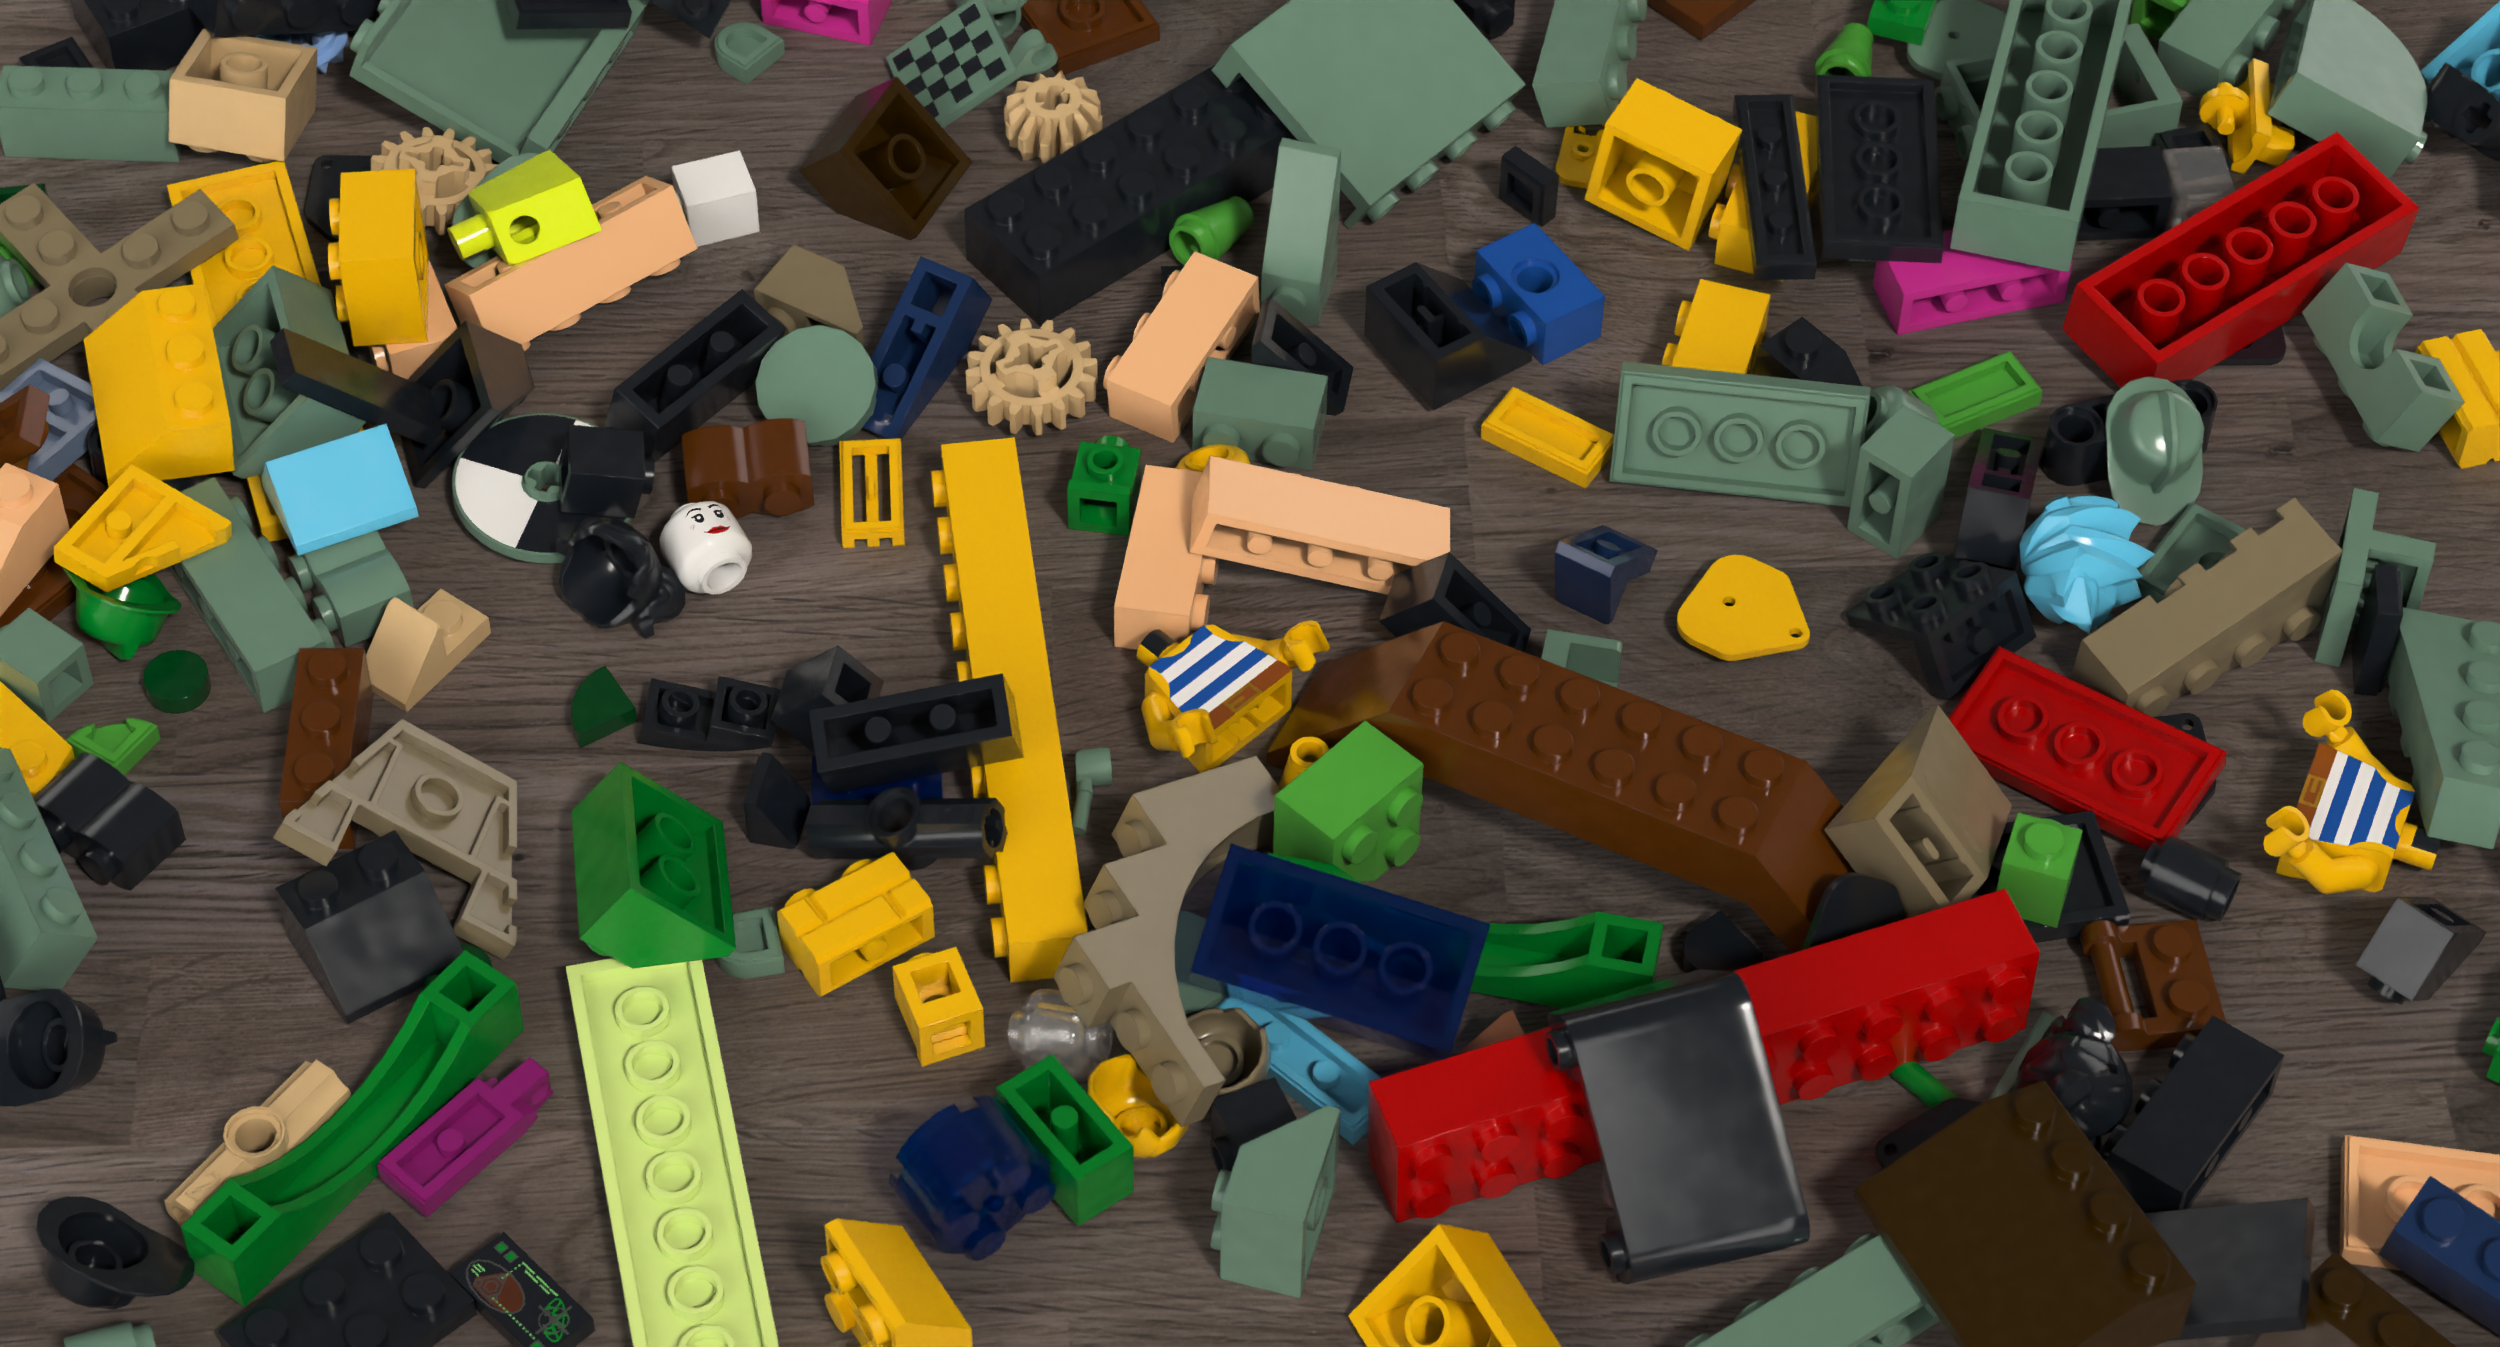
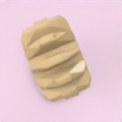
(1051, 115)

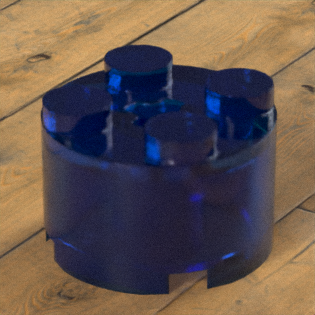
(972, 1177)

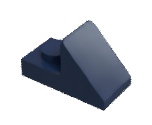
(1596, 568)

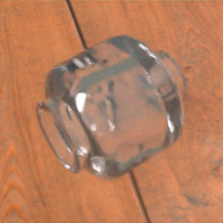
(1053, 1027)

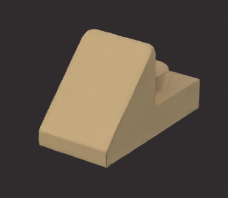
(421, 646)

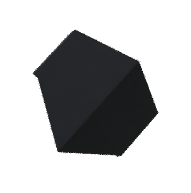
(1290, 345)

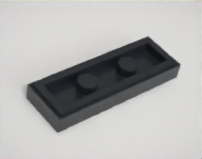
(355, 387)

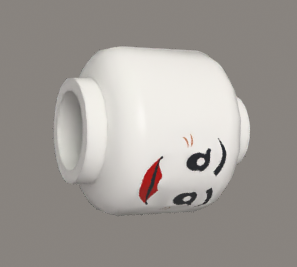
(706, 547)

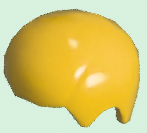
(1133, 1107)

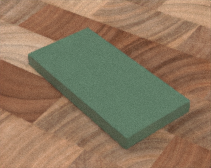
(1738, 433)

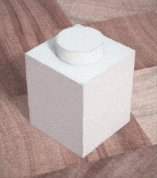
(717, 198)

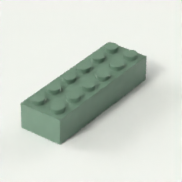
(2040, 130)

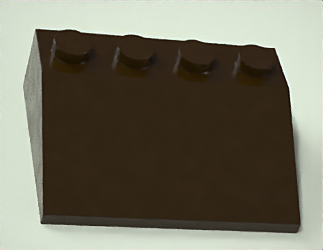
(2027, 1233)

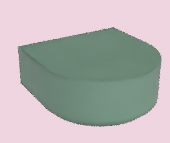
(747, 50)
(757, 946)

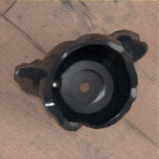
(617, 576)
(2082, 1068)

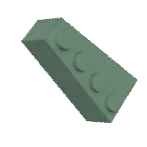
(2449, 715)

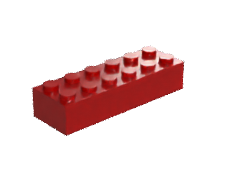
(2239, 266)

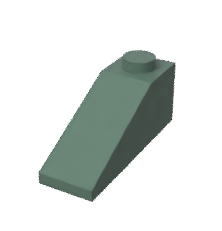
(1303, 229)

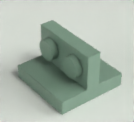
(2360, 553)

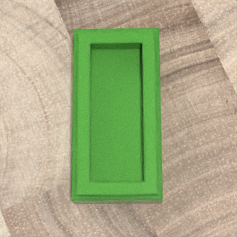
(1981, 394)

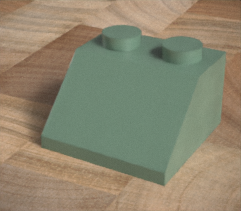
(1277, 1203)

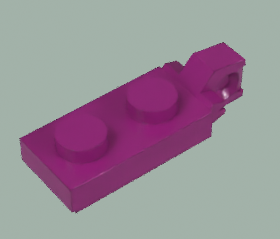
(465, 1137)

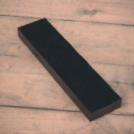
(1774, 188)

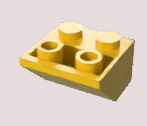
(887, 1289)

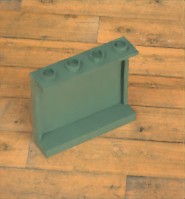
(482, 76)
(1380, 83)

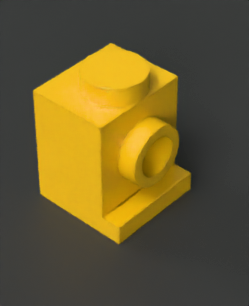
(939, 1005)

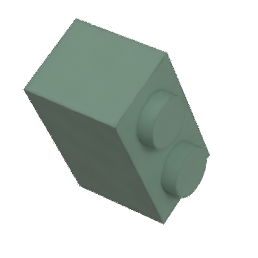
(1262, 410)
(1900, 481)

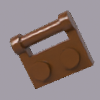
(2171, 975)

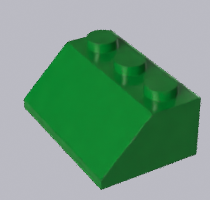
(650, 874)

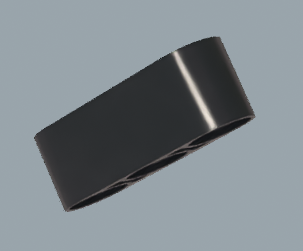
(2077, 435)

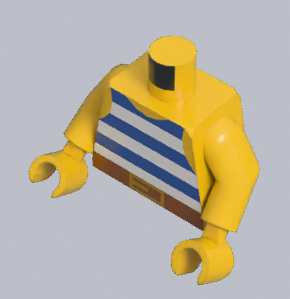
(1220, 688)
(2348, 813)

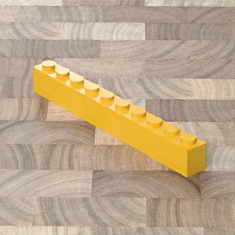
(1004, 633)

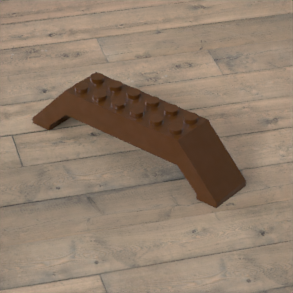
(1590, 765)

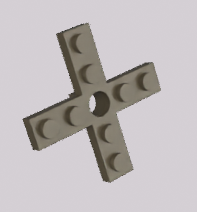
(78, 273)

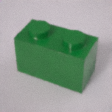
(1085, 1149)

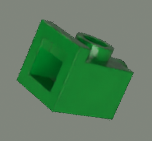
(1109, 473)

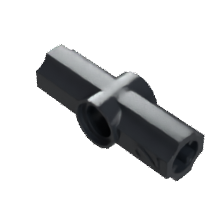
(908, 825)

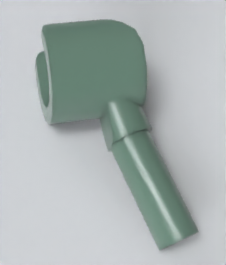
(1092, 770)

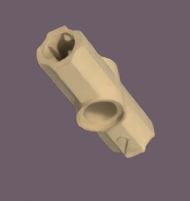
(278, 1125)

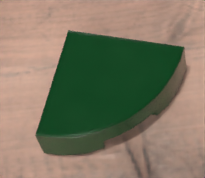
(600, 708)

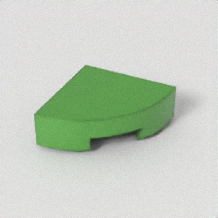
(117, 744)

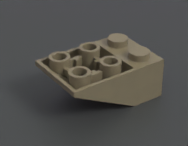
(1925, 819)

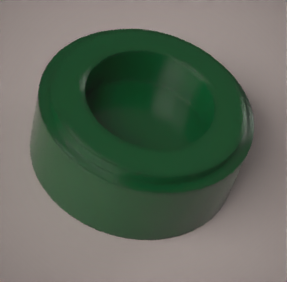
(177, 681)

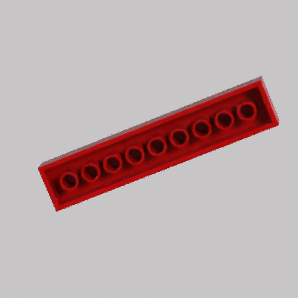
(1824, 1020)

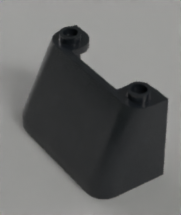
(1682, 1124)

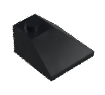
(473, 385)

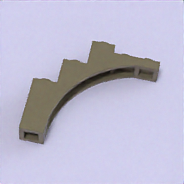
(1128, 963)

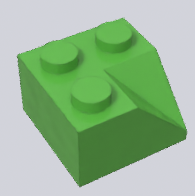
(1353, 807)

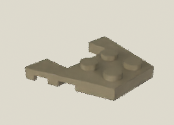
(443, 810)

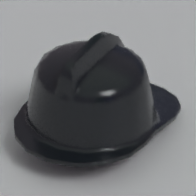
(48, 1046)
(106, 1256)

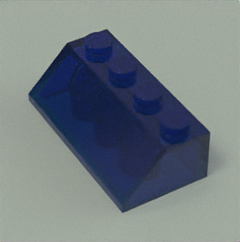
(1338, 953)

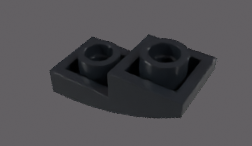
(706, 720)

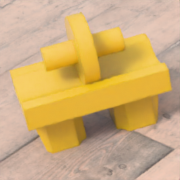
(2243, 117)

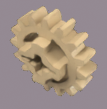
(443, 170)
(1027, 374)

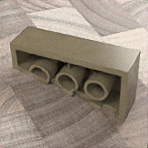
(2215, 617)

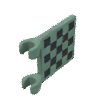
(967, 59)

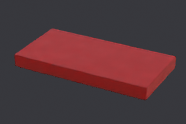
(2085, 750)

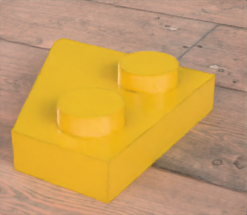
(138, 531)

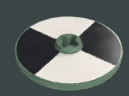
(500, 484)

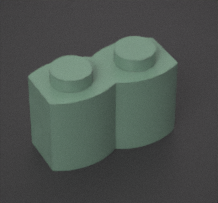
(351, 585)

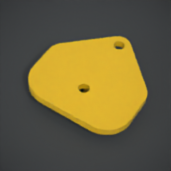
(1761, 615)

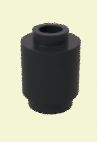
(2189, 879)

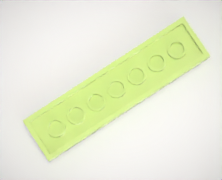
(670, 1156)

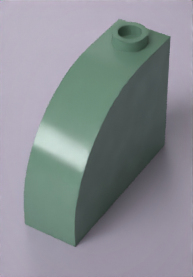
(2351, 78)

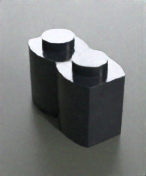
(108, 822)

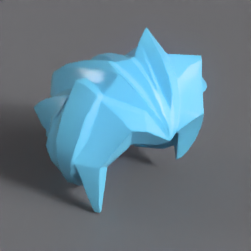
(2081, 560)

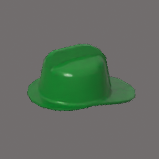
(125, 615)

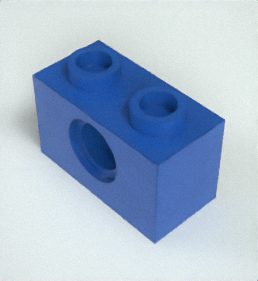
(1538, 293)

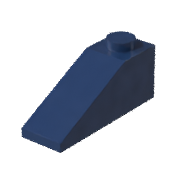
(923, 344)

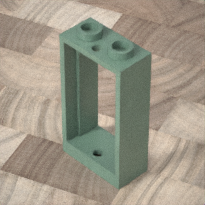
(2140, 76)

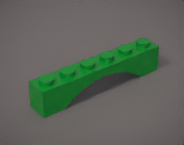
(1561, 959)
(273, 1213)

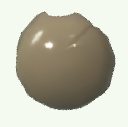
(1234, 1045)

